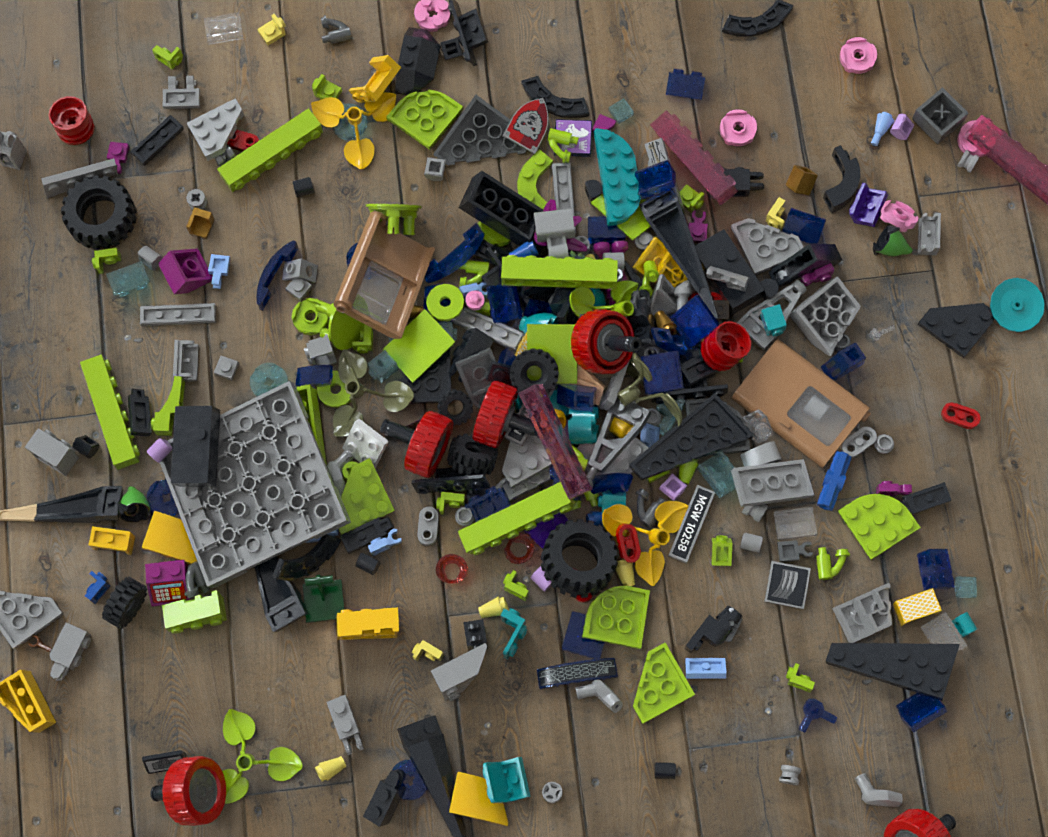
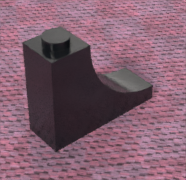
(804, 262)

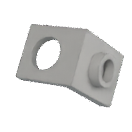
(297, 269)

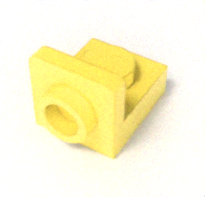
(272, 30)
(774, 216)
(430, 651)

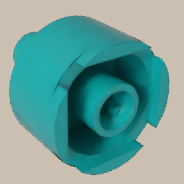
(583, 427)

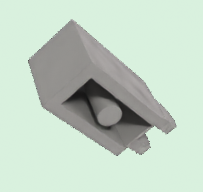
(11, 150)
(68, 650)
(345, 722)

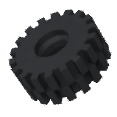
(530, 358)
(471, 456)
(124, 602)

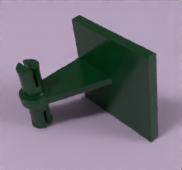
(322, 598)

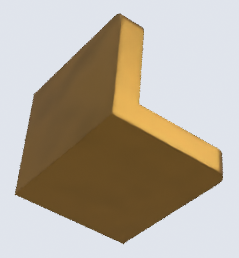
(801, 180)
(200, 223)

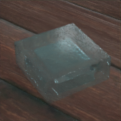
(621, 111)
(965, 587)

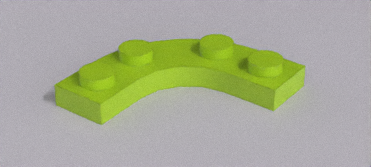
(529, 176)

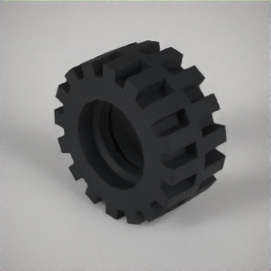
(455, 395)

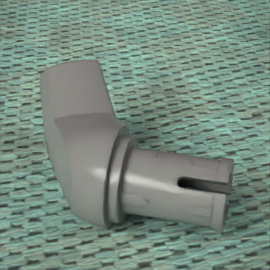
(682, 293)
(335, 470)
(603, 693)
(877, 797)

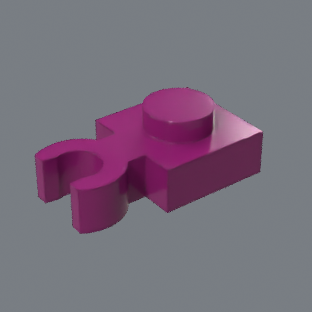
(119, 153)
(697, 229)
(821, 274)
(890, 489)

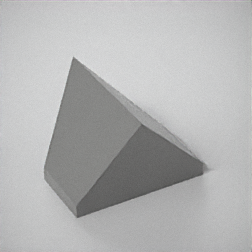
(663, 296)

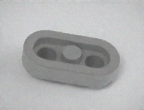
(858, 443)
(428, 525)

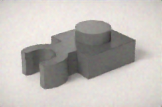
(790, 551)

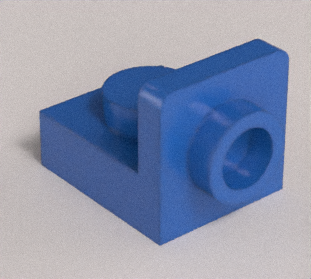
(97, 590)

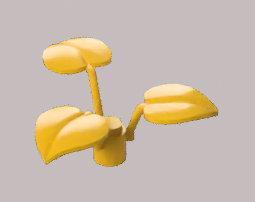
(330, 111)
(670, 517)

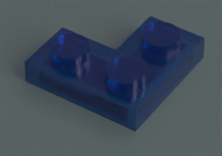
(575, 643)

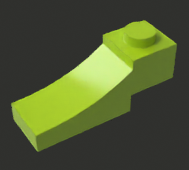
(164, 419)

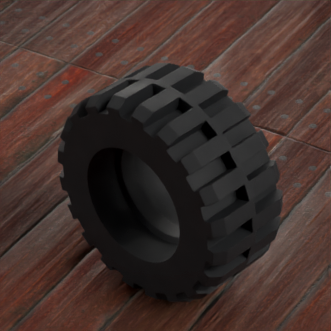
(86, 194)
(586, 536)

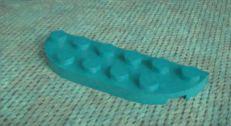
(617, 176)

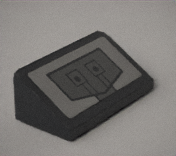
(162, 761)

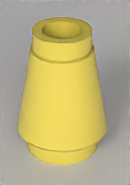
(626, 573)
(493, 607)
(330, 768)

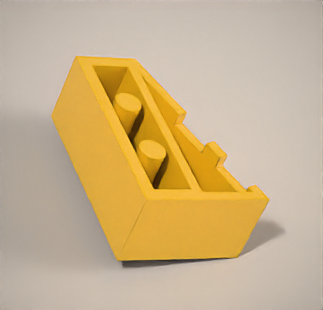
(367, 624)
(24, 699)

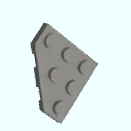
(216, 128)
(764, 245)
(525, 461)
(621, 463)
(25, 616)

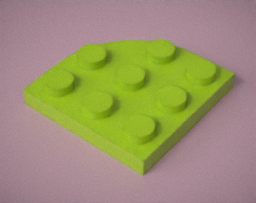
(425, 115)
(878, 522)
(618, 616)

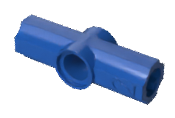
(834, 480)

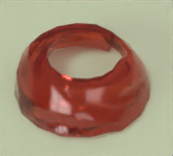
(526, 540)
(448, 559)

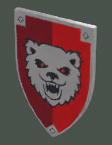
(528, 125)

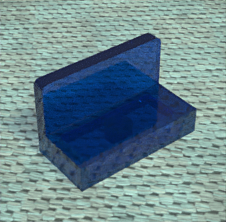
(804, 225)

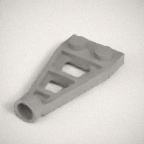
(754, 325)

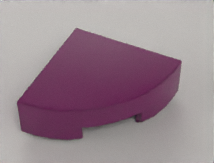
(604, 123)

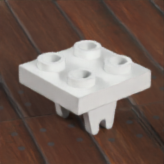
(365, 443)

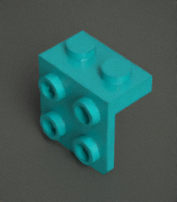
(514, 620)
(506, 780)

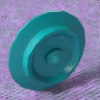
(1017, 304)

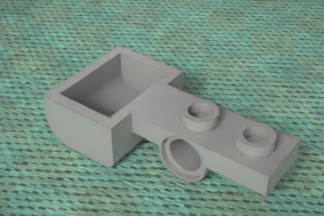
(555, 228)

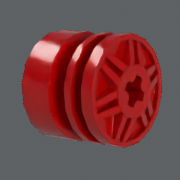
(71, 120)
(725, 346)

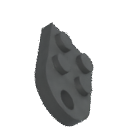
(473, 375)

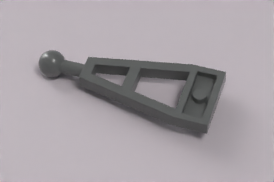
(631, 414)

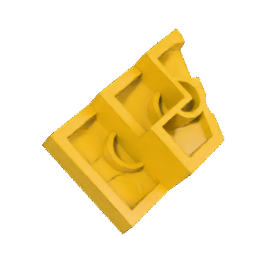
(664, 261)
(168, 537)
(472, 801)

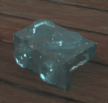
(128, 278)
(718, 474)

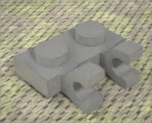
(181, 98)

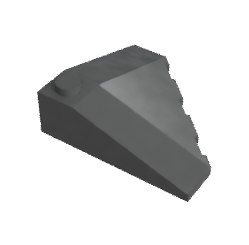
(477, 135)

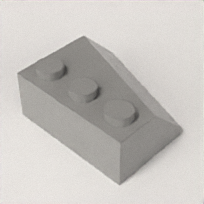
(826, 315)
(459, 673)

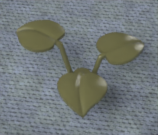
(350, 369)
(638, 371)

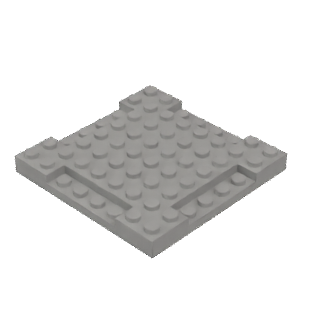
(267, 489)

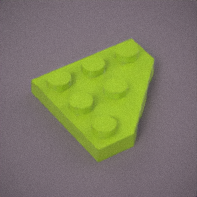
(364, 496)
(660, 685)

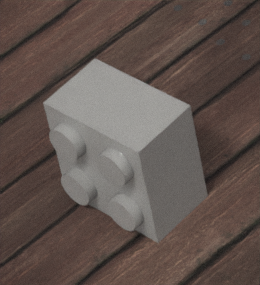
(52, 451)

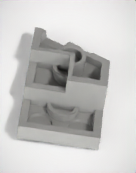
(865, 614)

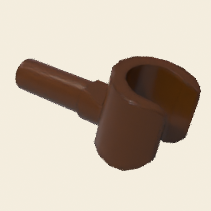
(39, 644)

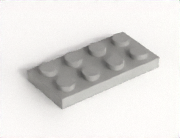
(772, 483)

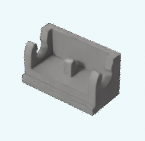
(929, 234)
(186, 360)

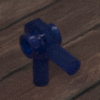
(813, 710)

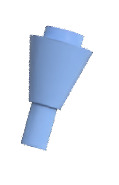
(883, 123)

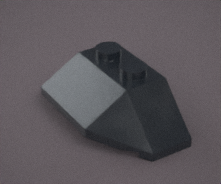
(417, 61)

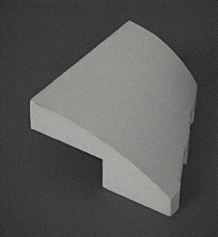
(731, 279)

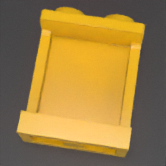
(386, 70)

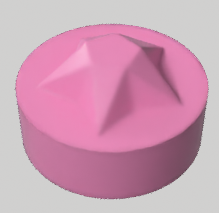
(475, 300)

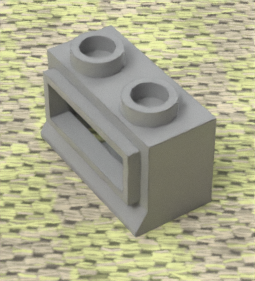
(320, 352)

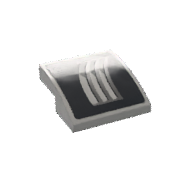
(787, 584)

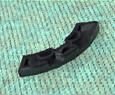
(758, 25)
(556, 106)
(309, 563)

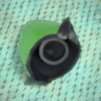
(891, 243)
(134, 506)

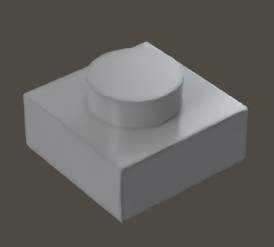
(299, 288)
(226, 368)

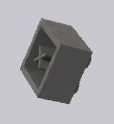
(940, 116)

